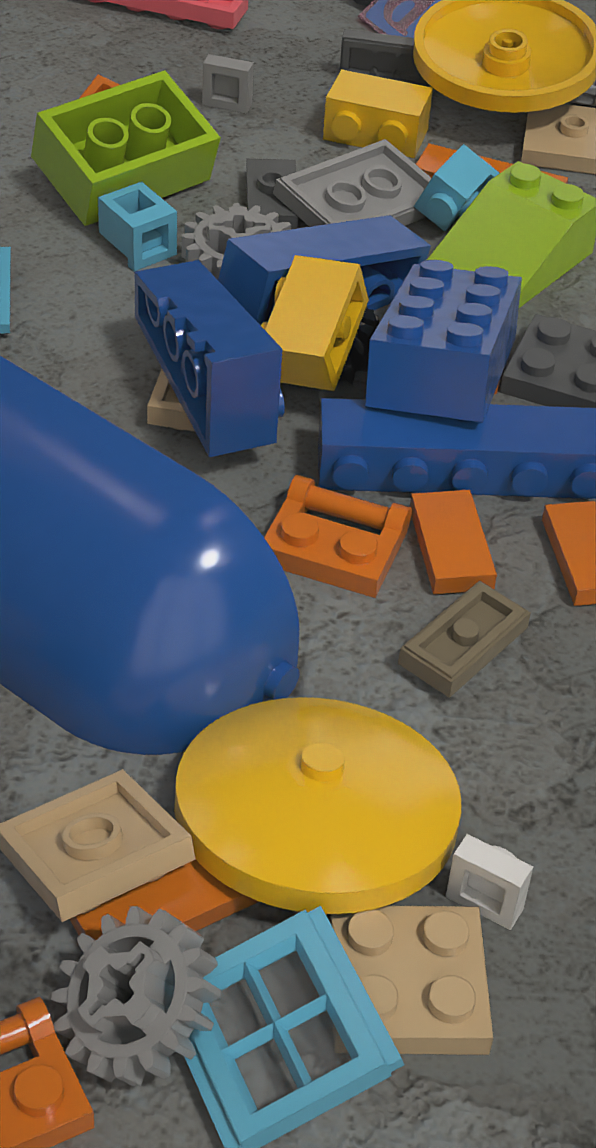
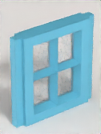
(287, 1033)

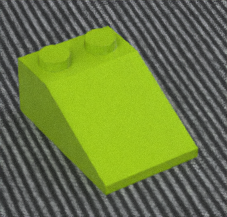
(524, 226)

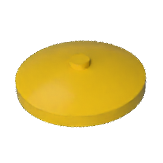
(506, 52)
(317, 805)

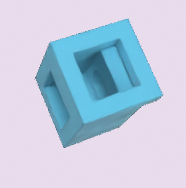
(454, 187)
(138, 225)

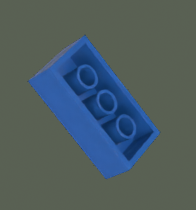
(444, 341)

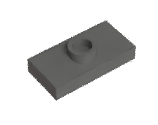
(380, 56)
(260, 183)

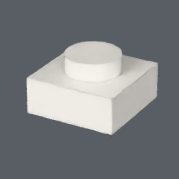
(489, 880)

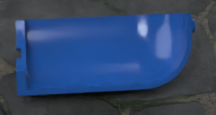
(128, 582)

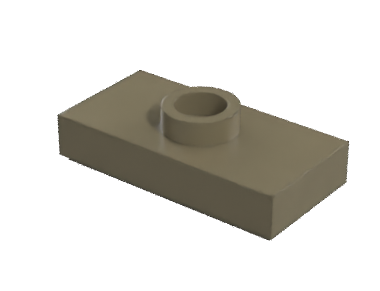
(464, 638)

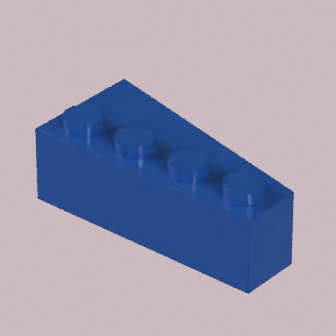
(377, 243)
(212, 356)

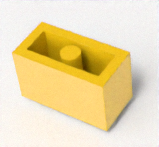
(375, 108)
(317, 319)

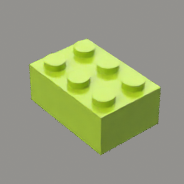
(123, 138)

